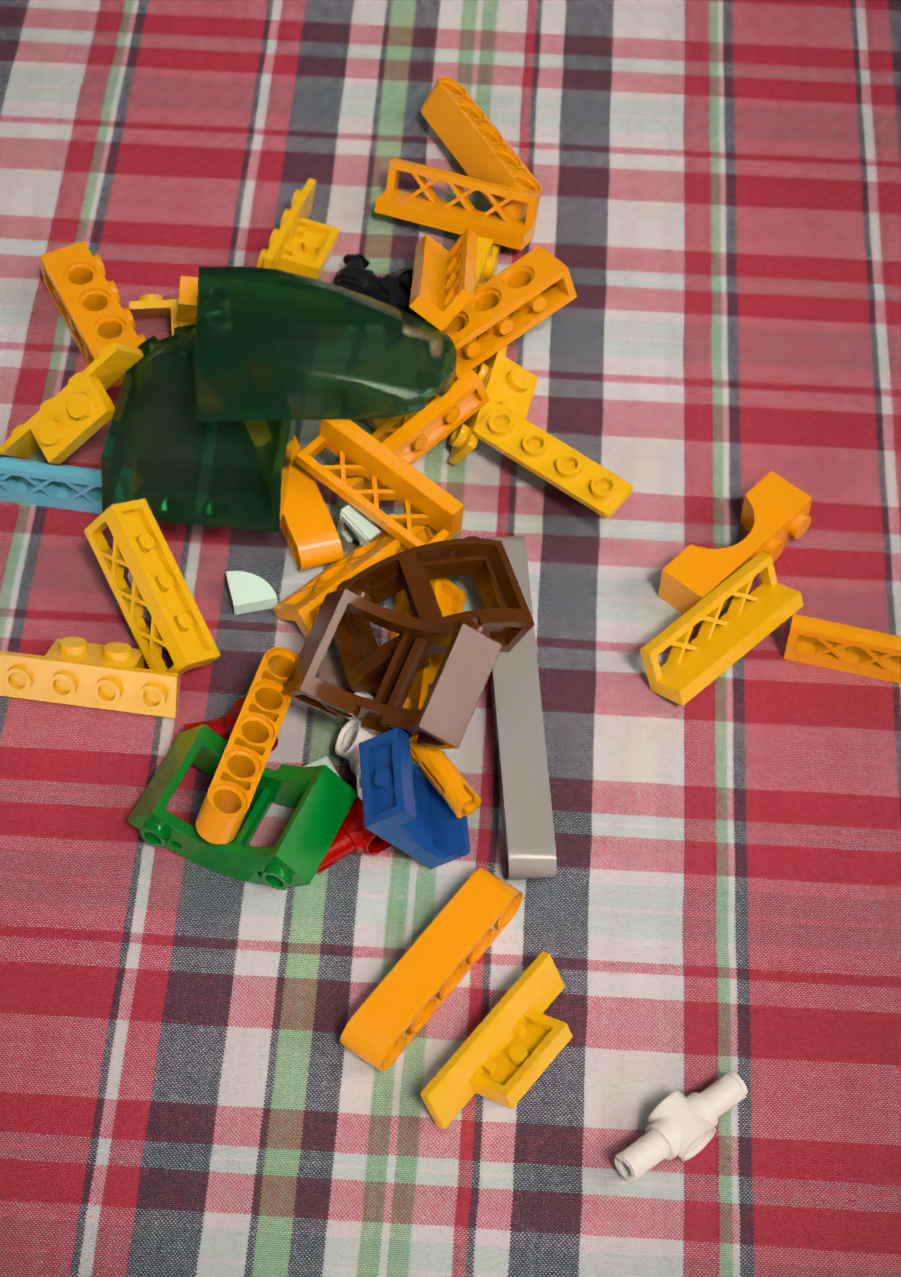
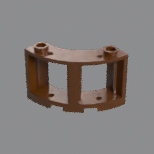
(485, 560)
(452, 693)

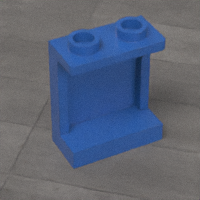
(404, 804)

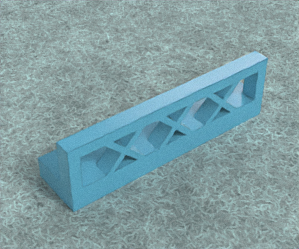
(50, 485)

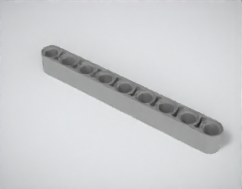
(522, 745)

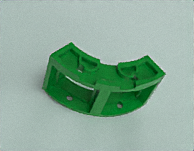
(314, 792)

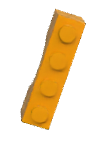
(770, 515)

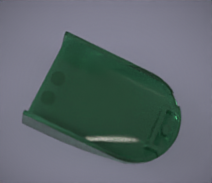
(310, 350)
(185, 466)

